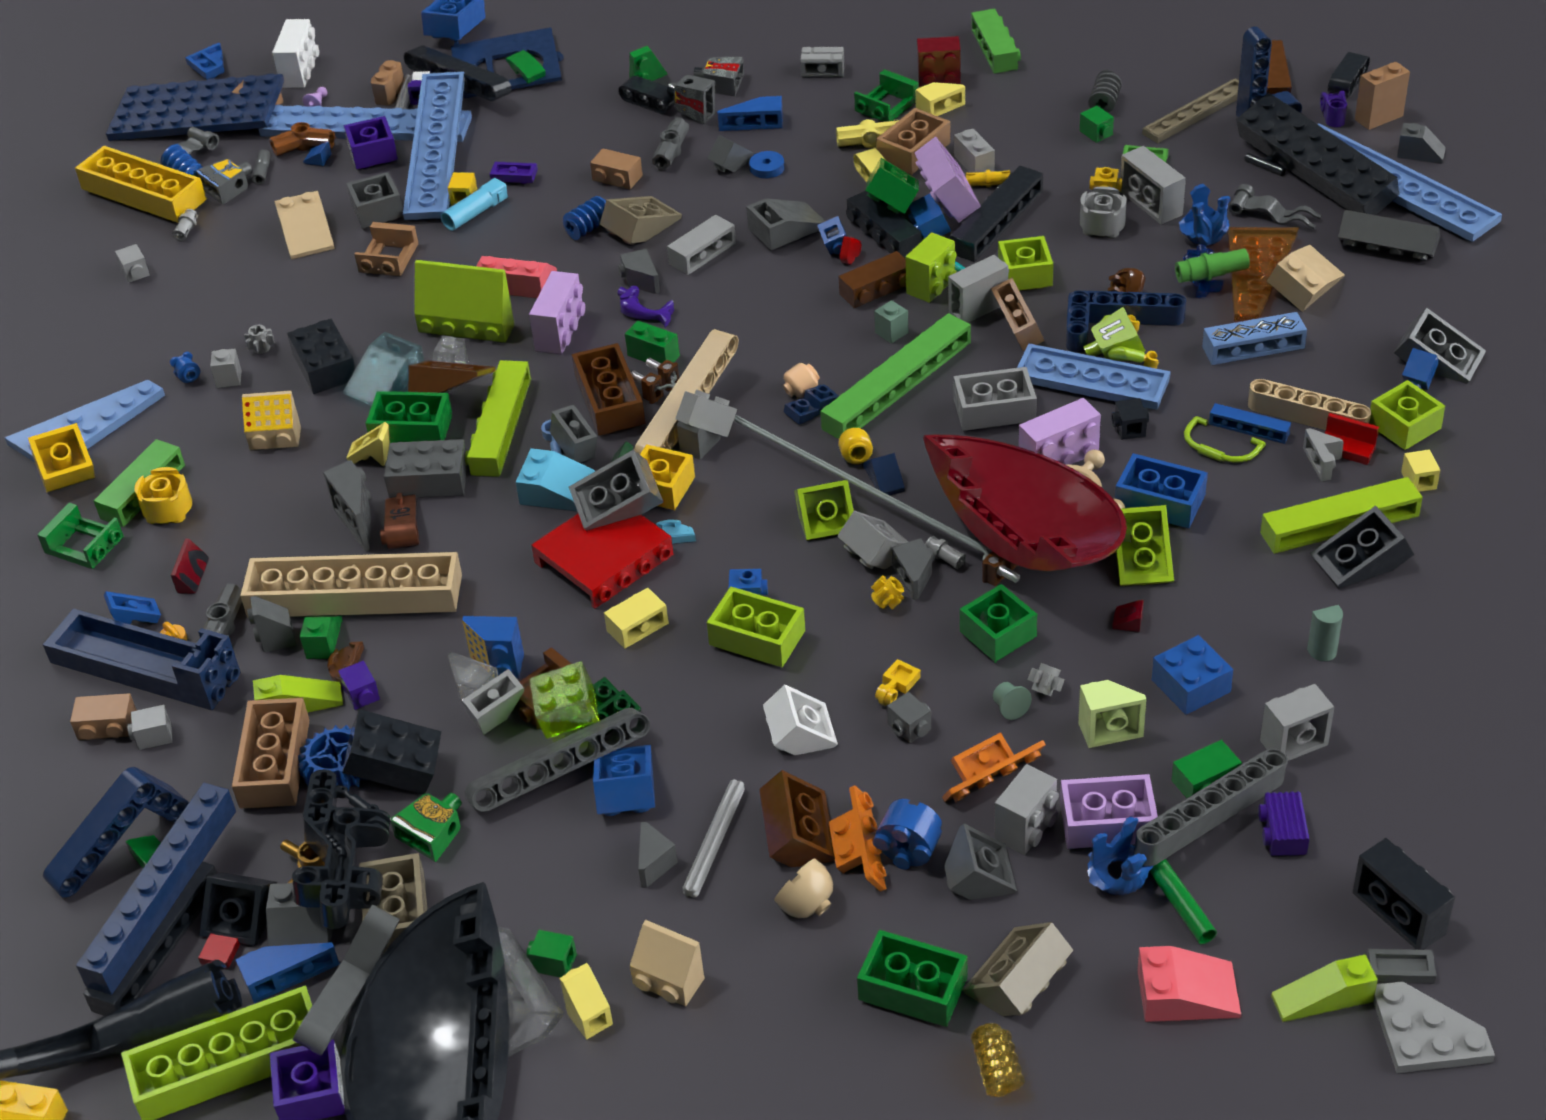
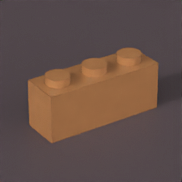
(1017, 314)

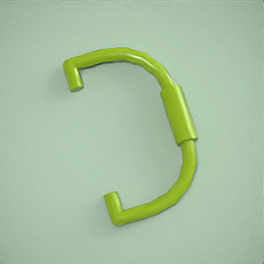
(1214, 453)

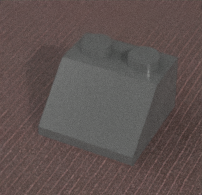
(291, 923)

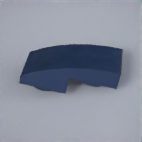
(810, 406)

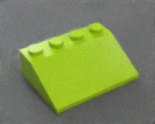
(462, 301)

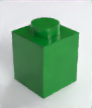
(1096, 124)
(552, 953)

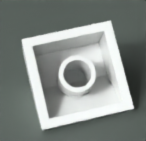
(798, 722)

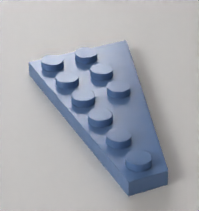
(96, 418)

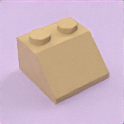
(667, 964)

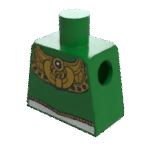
(428, 824)

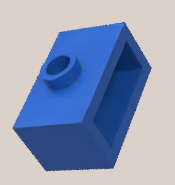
(928, 217)

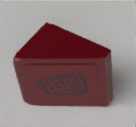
(1129, 616)

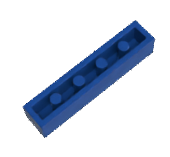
(1249, 423)

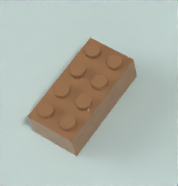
(269, 753)

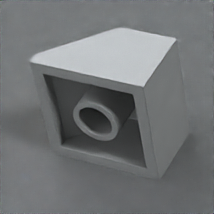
(870, 539)

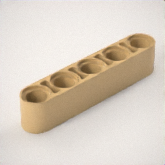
(1301, 405)

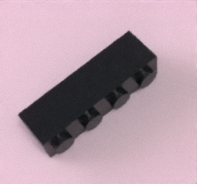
(882, 224)

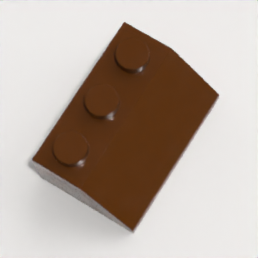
(796, 821)

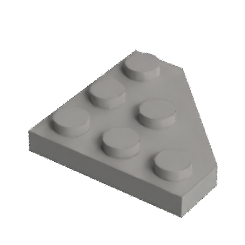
(1426, 1032)

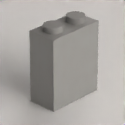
(971, 288)

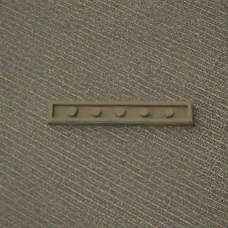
(1192, 112)

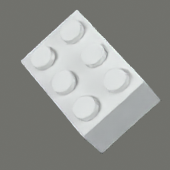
(295, 52)

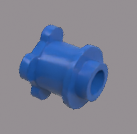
(185, 368)

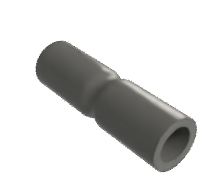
(261, 167)

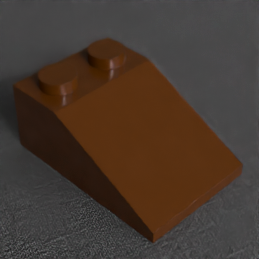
(443, 376)

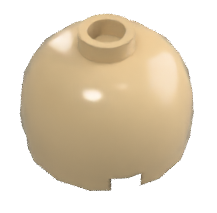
(807, 891)

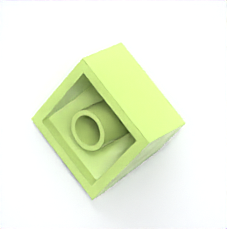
(1110, 713)

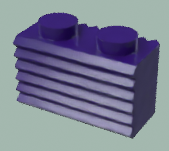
(1284, 824)

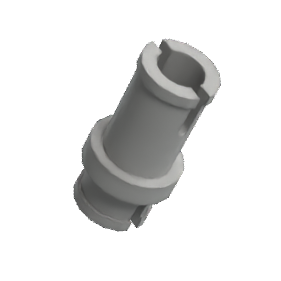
(186, 223)
(945, 552)

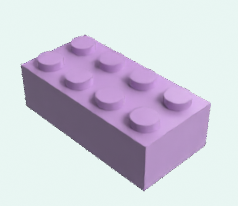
(946, 180)

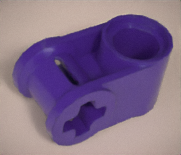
(1334, 108)

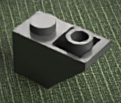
(272, 623)

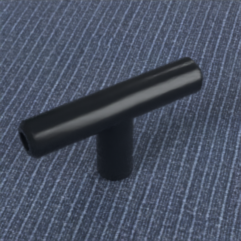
(1267, 163)

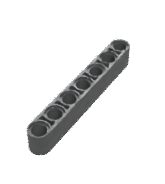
(544, 759)
(1210, 806)

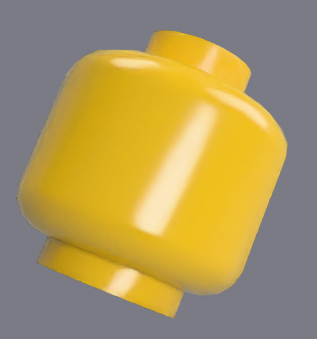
(855, 446)

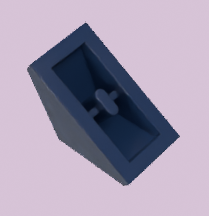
(885, 474)

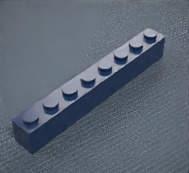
(156, 889)

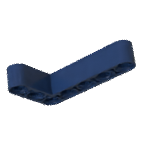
(1255, 72)
(1092, 306)
(107, 824)

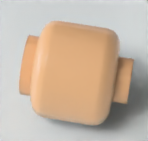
(799, 379)

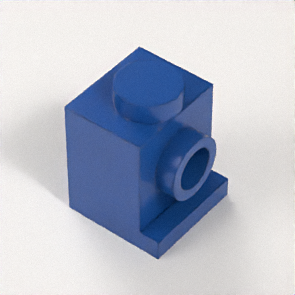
(833, 240)

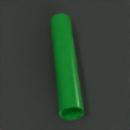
(1183, 902)

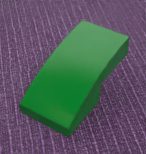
(526, 65)

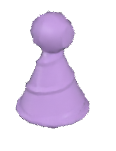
(314, 99)

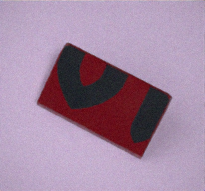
(189, 568)

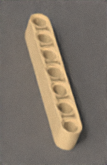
(699, 375)

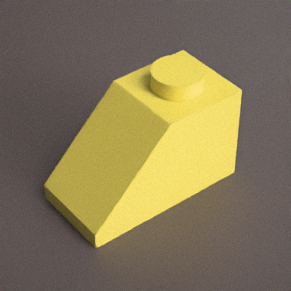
(940, 97)

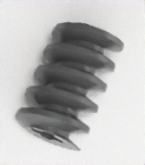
(1105, 91)

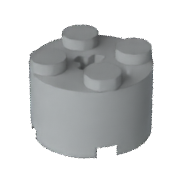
(1102, 212)

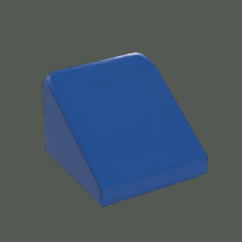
(318, 154)

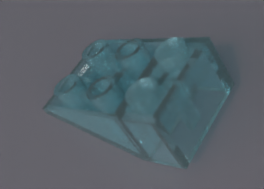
(383, 367)

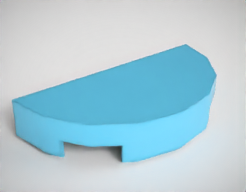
(679, 532)

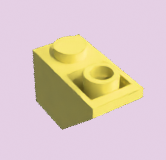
(585, 1001)

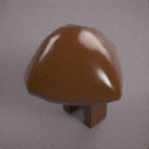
(1127, 280)

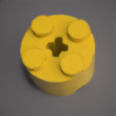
(163, 496)

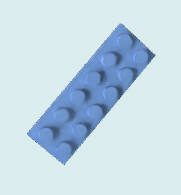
(1094, 375)

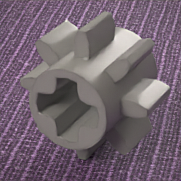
(259, 339)
(1046, 679)

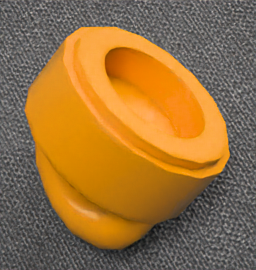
(174, 630)

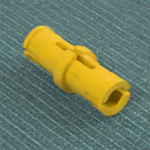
(987, 178)

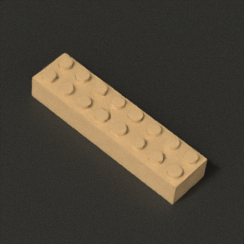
(356, 583)

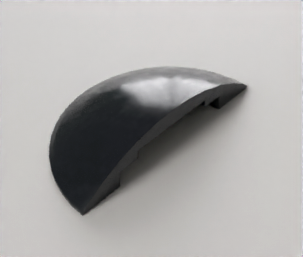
(432, 1020)

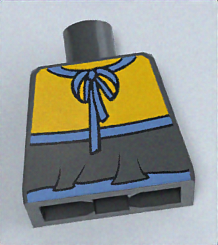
(224, 179)

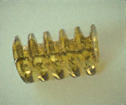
(997, 1060)

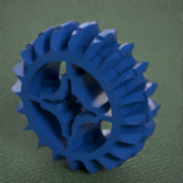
(321, 754)

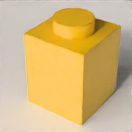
(461, 186)

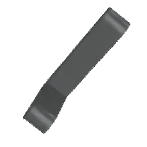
(347, 981)

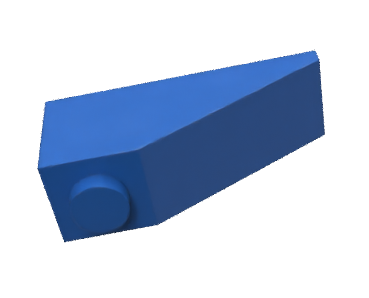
(752, 114)
(281, 967)

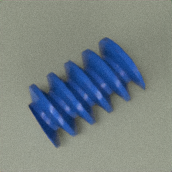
(180, 160)
(584, 217)

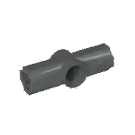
(670, 143)
(223, 612)

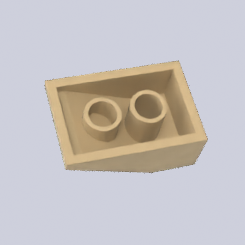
(304, 224)
(1304, 276)

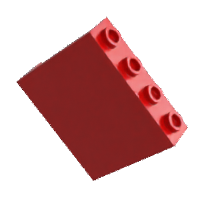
(604, 557)

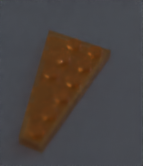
(1265, 250)

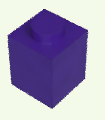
(359, 685)

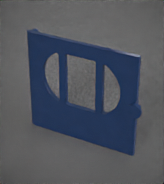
(534, 42)

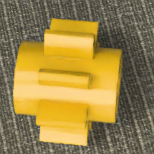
(887, 592)

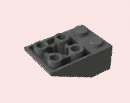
(781, 221)

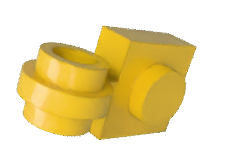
(898, 677)

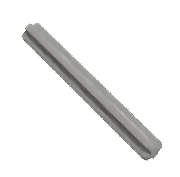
(713, 838)

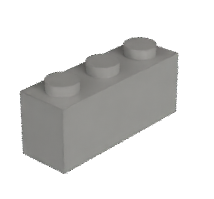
(701, 244)

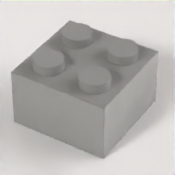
(1297, 722)
(1026, 809)

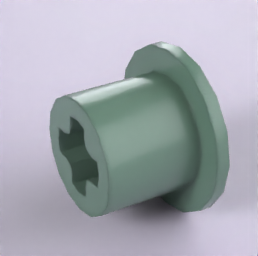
(1012, 700)

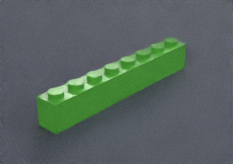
(896, 376)

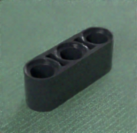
(1348, 73)
(646, 94)

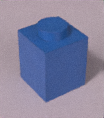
(1420, 368)

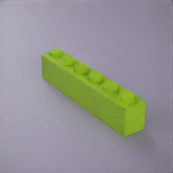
(498, 418)
(1327, 516)

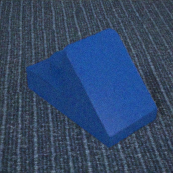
(129, 607)

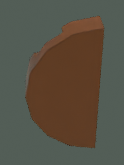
(343, 658)

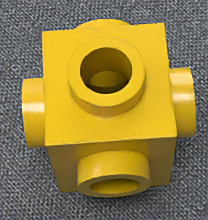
(1106, 177)

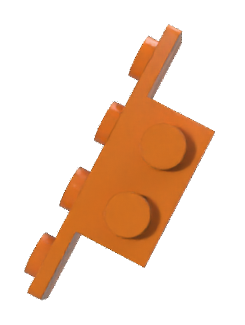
(986, 760)
(853, 839)

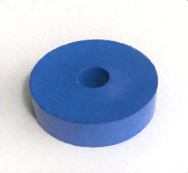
(766, 164)

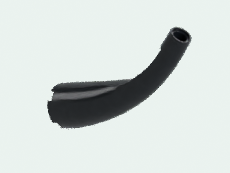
(167, 1009)

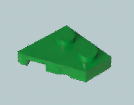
(645, 64)

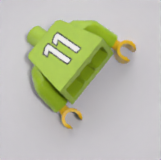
(1119, 341)

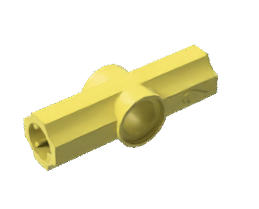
(860, 134)

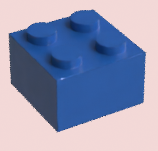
(1192, 674)

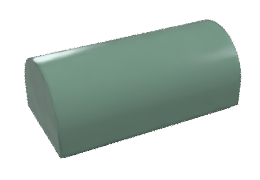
(1325, 633)

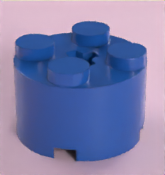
(908, 833)

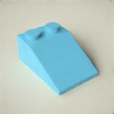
(547, 478)

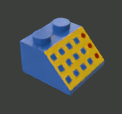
(495, 642)

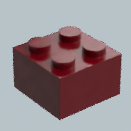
(938, 60)

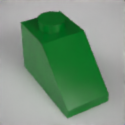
(320, 636)

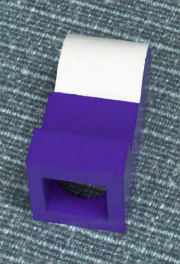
(414, 87)

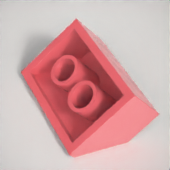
(522, 277)

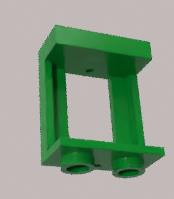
(889, 84)
(70, 521)

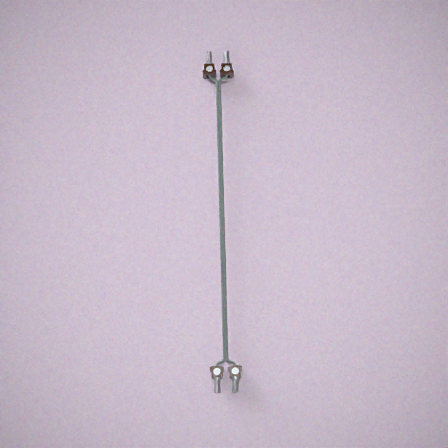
(993, 566)

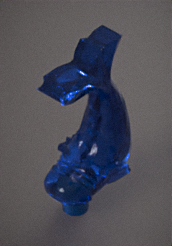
(1204, 286)

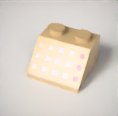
(270, 420)

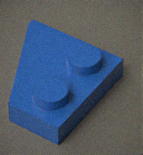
(207, 61)

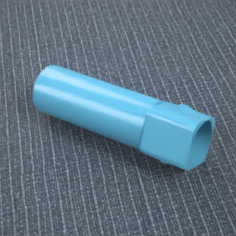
(485, 197)

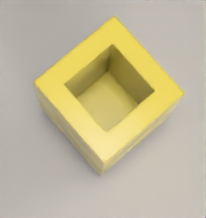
(1421, 470)

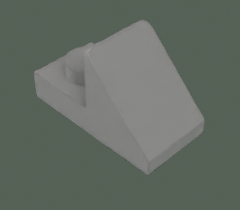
(1322, 452)

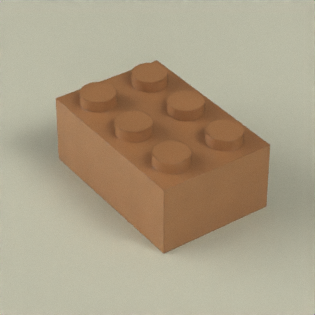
(910, 134)

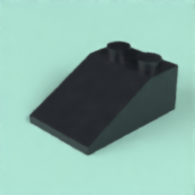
(1363, 550)

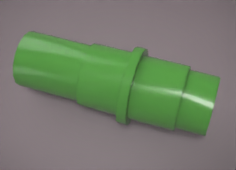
(1211, 265)

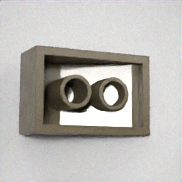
(637, 218)

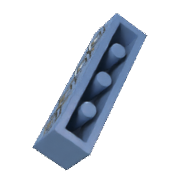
(1254, 338)

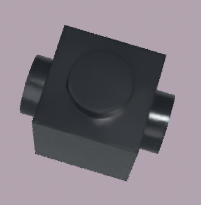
(1130, 418)

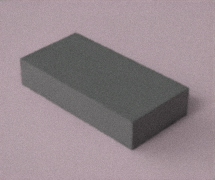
(1402, 965)

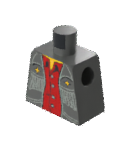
(726, 73)
(694, 97)

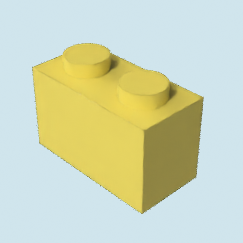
(636, 618)

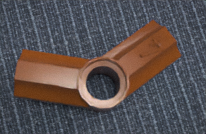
(301, 138)

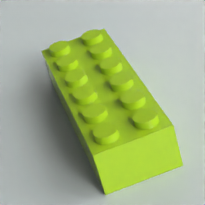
(213, 1055)

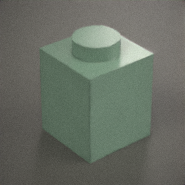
(891, 321)

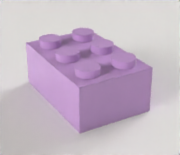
(557, 312)
(1063, 433)
(1103, 805)

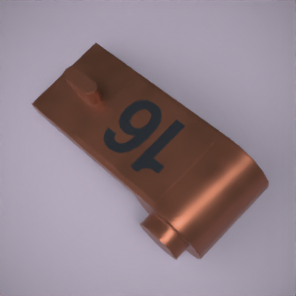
(400, 522)

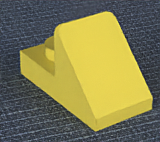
(373, 444)

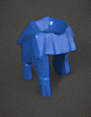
(1202, 222)
(1119, 849)

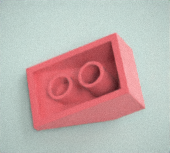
(1185, 985)

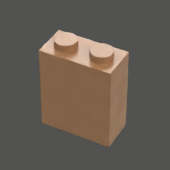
(1382, 95)

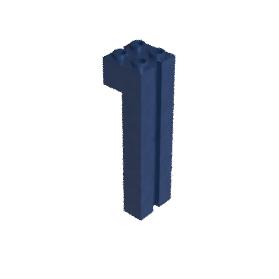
(146, 658)

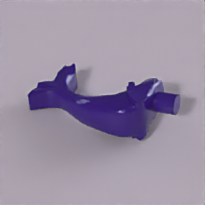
(632, 308)

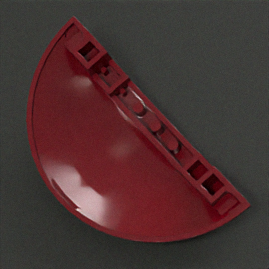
(1026, 503)

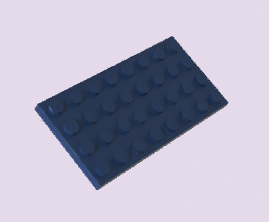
(200, 104)

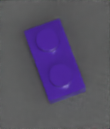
(514, 172)

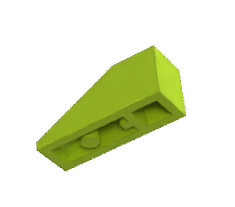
(315, 692)
(1328, 989)

